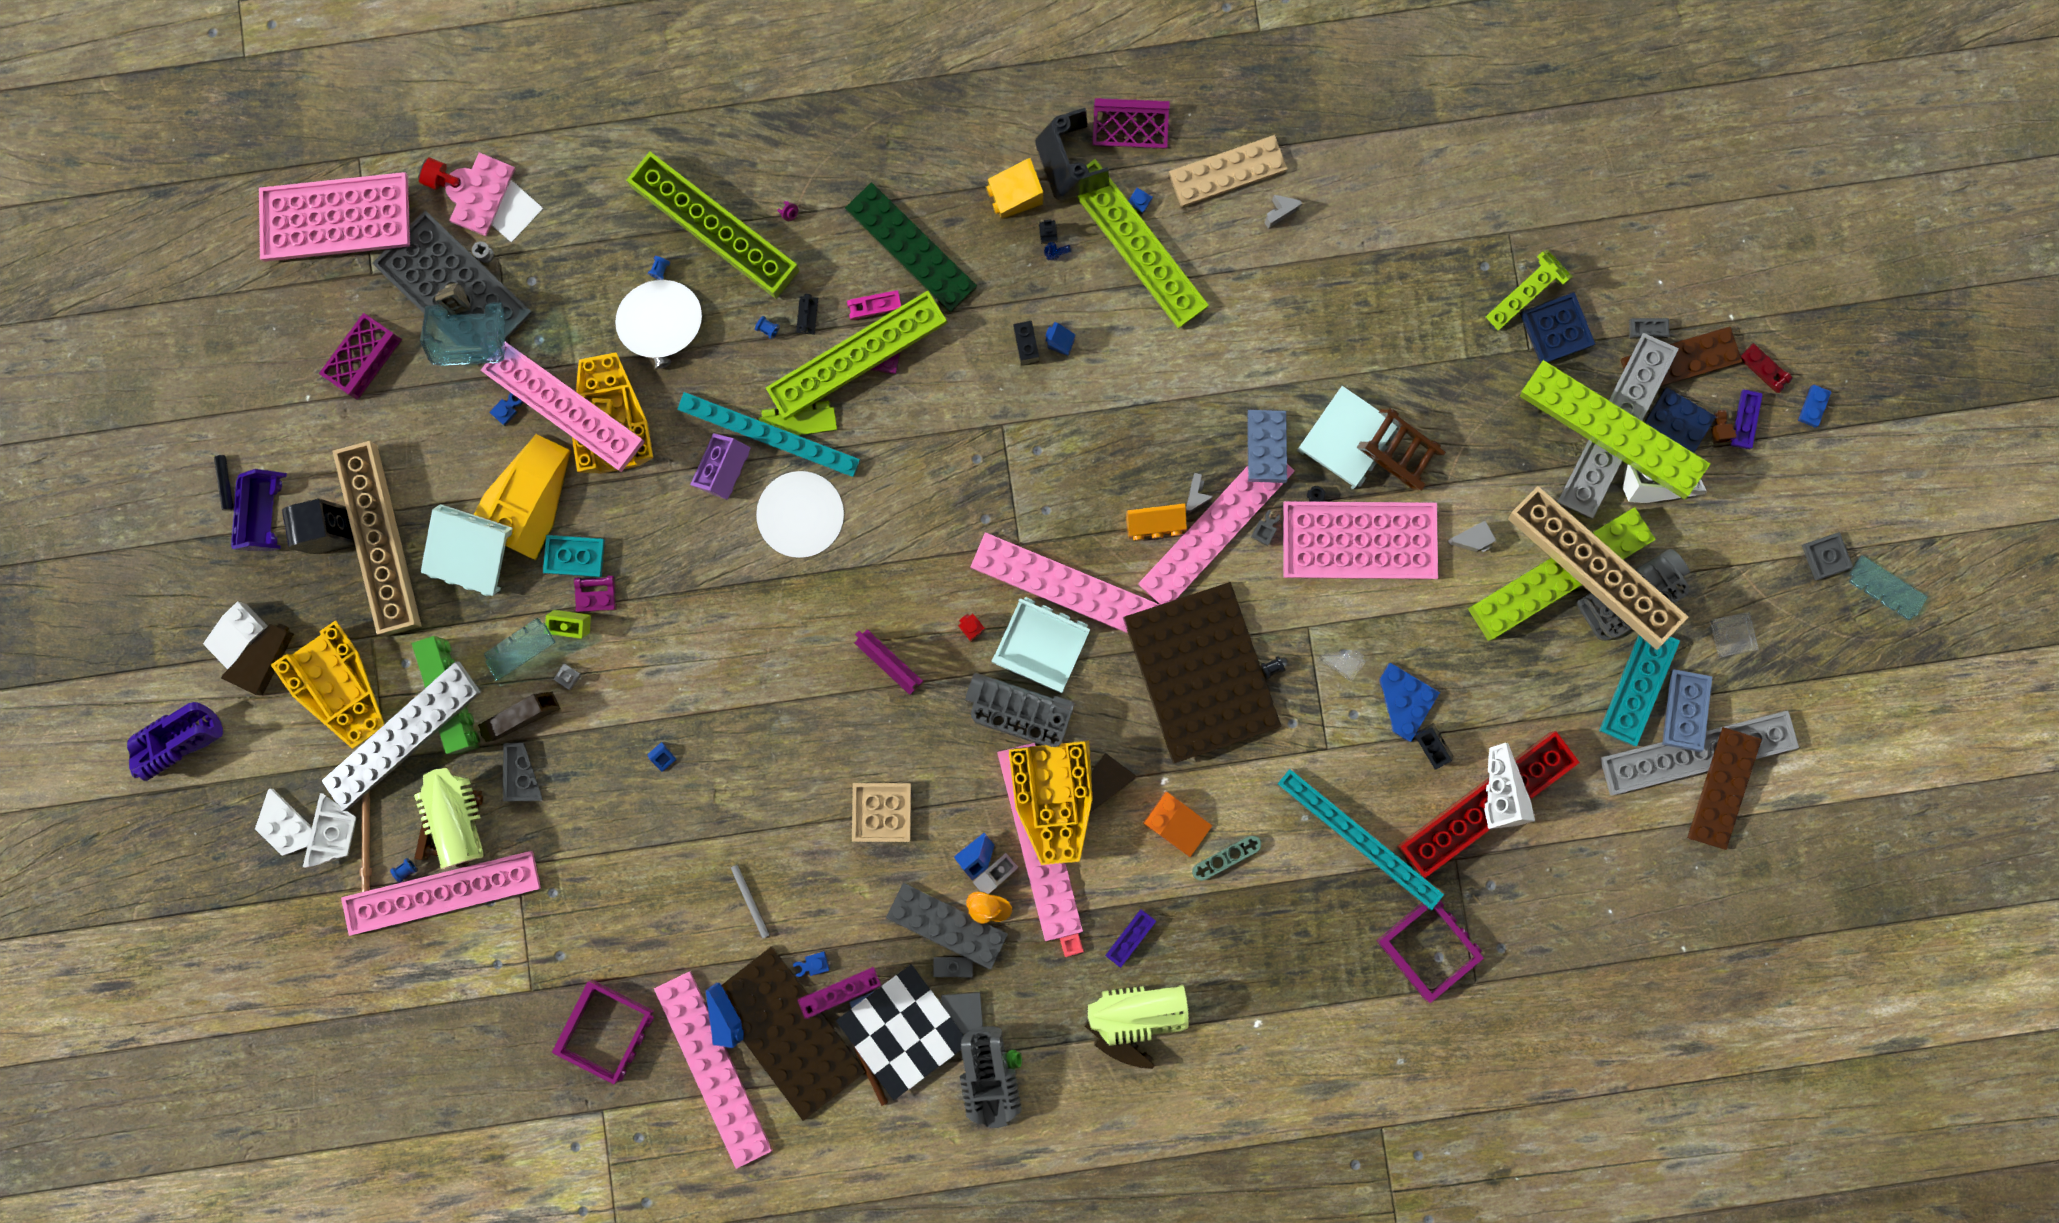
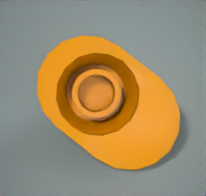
(988, 907)

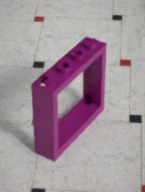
(1463, 936)
(839, 992)
(574, 1019)

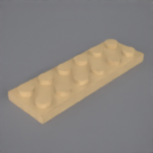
(1227, 171)

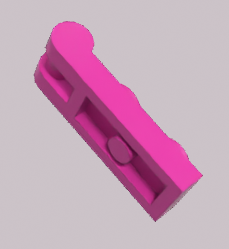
(874, 305)

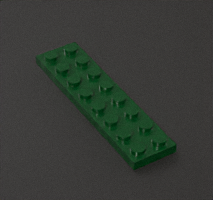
(911, 247)

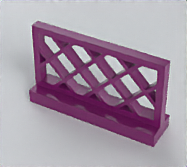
(1131, 106)
(369, 363)
(888, 661)

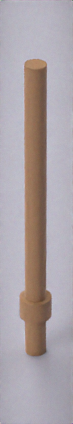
(366, 871)

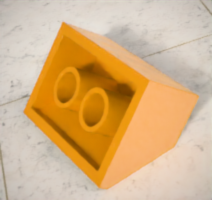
(1156, 521)

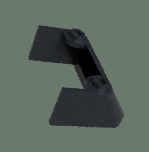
(1066, 179)

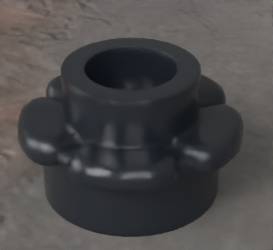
(1316, 490)

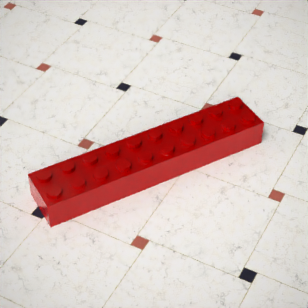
(1466, 818)

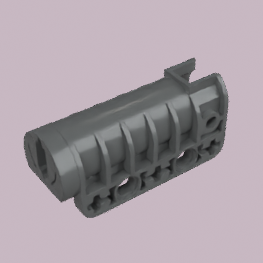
(1662, 572)
(1019, 706)

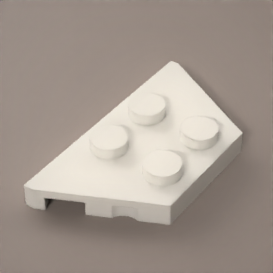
(282, 825)
(330, 833)

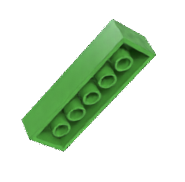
(433, 659)

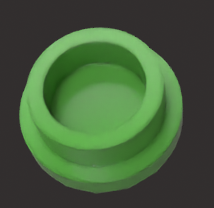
(1014, 1059)

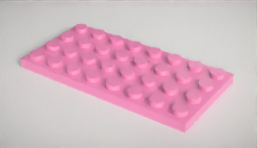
(334, 217)
(1360, 540)

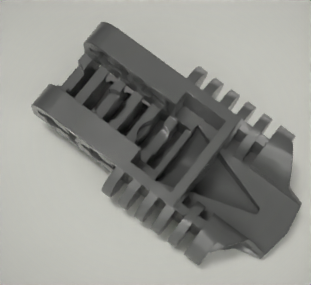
(987, 1082)

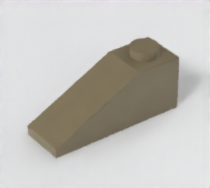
(453, 299)

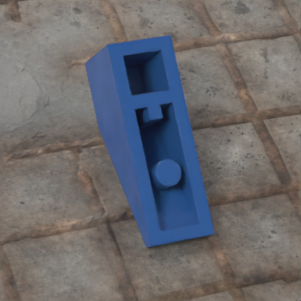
(724, 1021)

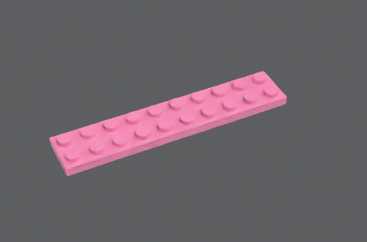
(564, 408)
(1207, 537)
(1057, 582)
(1048, 882)
(440, 893)
(713, 1070)

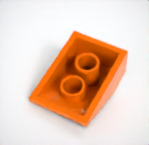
(1177, 824)

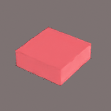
(1071, 944)

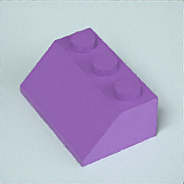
(720, 466)

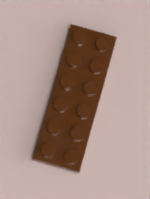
(1701, 355)
(1724, 788)

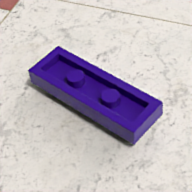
(1747, 419)
(1130, 938)

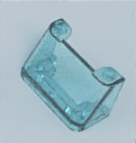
(464, 337)

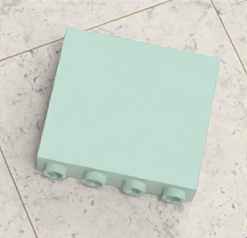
(1338, 433)
(465, 549)
(1041, 645)

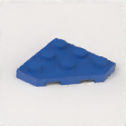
(1406, 700)

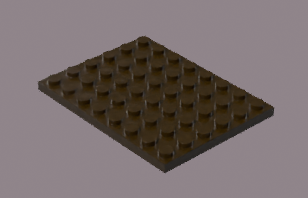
(1201, 672)

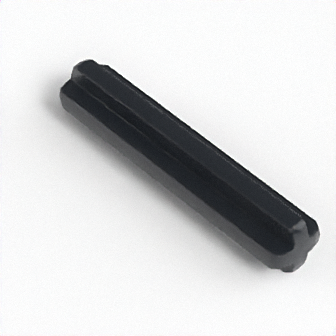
(223, 482)

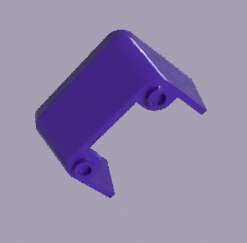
(254, 510)

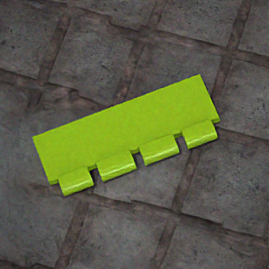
(804, 422)

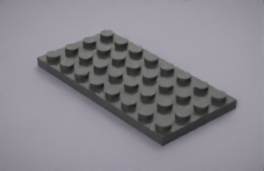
(440, 260)

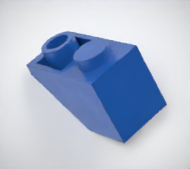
(1060, 339)
(976, 856)

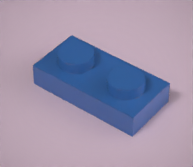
(1814, 406)

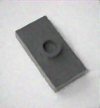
(1651, 326)
(953, 967)

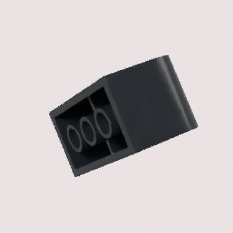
(317, 527)

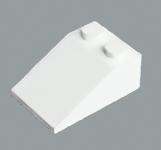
(234, 633)

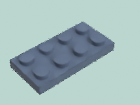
(1267, 446)
(1687, 710)

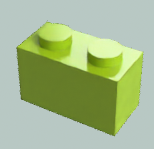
(568, 623)

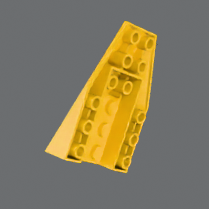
(1053, 798)

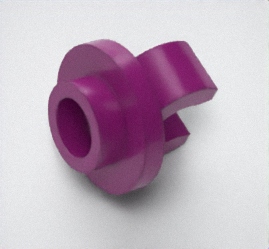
(789, 211)

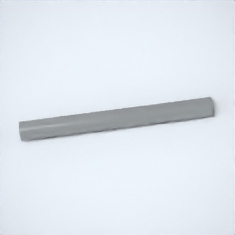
(749, 900)

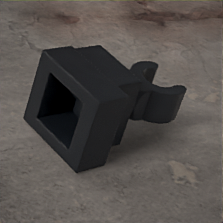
(1048, 231)

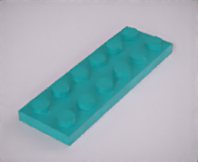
(1638, 690)

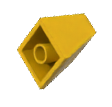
(1015, 189)

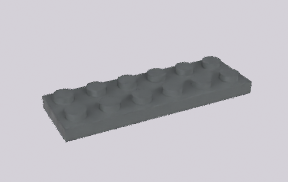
(946, 926)

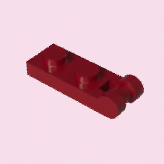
(1765, 368)

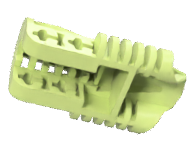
(450, 817)
(1138, 1013)

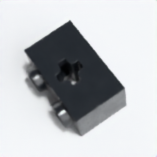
(1026, 343)
(1434, 746)

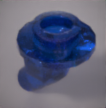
(1052, 252)

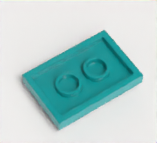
(573, 556)

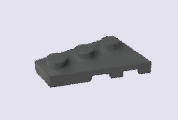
(518, 775)

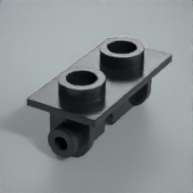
(807, 314)

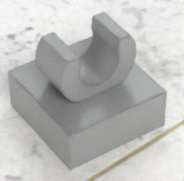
(567, 676)

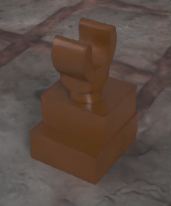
(1722, 432)

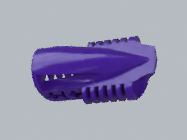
(171, 738)

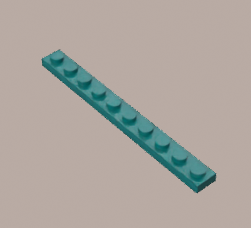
(768, 434)
(1360, 839)

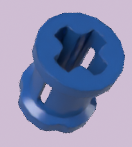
(658, 268)
(767, 327)
(403, 870)

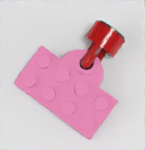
(473, 190)

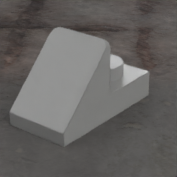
(1285, 206)
(1196, 499)

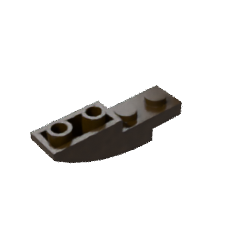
(1125, 1052)

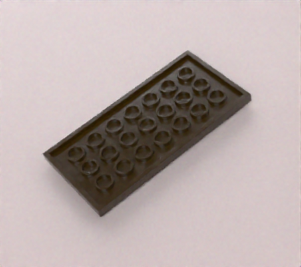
(797, 1053)

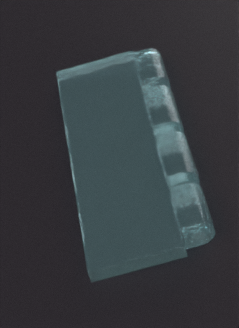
(1882, 583)
(518, 649)

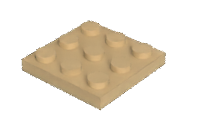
(881, 812)

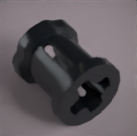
(1273, 667)

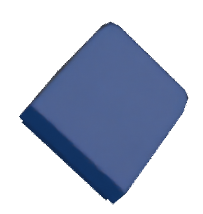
(661, 757)

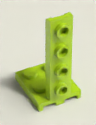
(1549, 271)

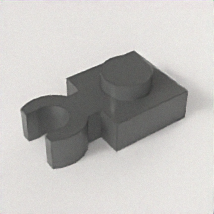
(1264, 530)

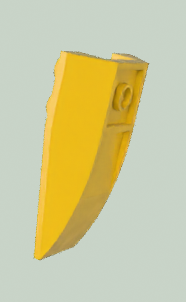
(606, 379)
(528, 495)
(333, 685)

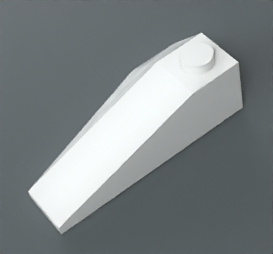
(1645, 490)
(1507, 796)

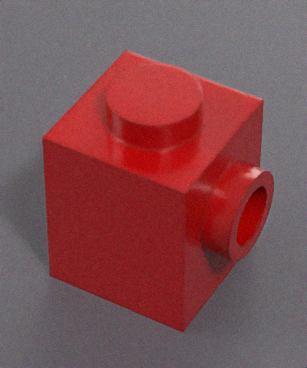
(971, 626)

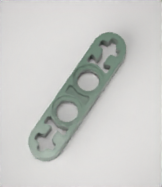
(1227, 860)

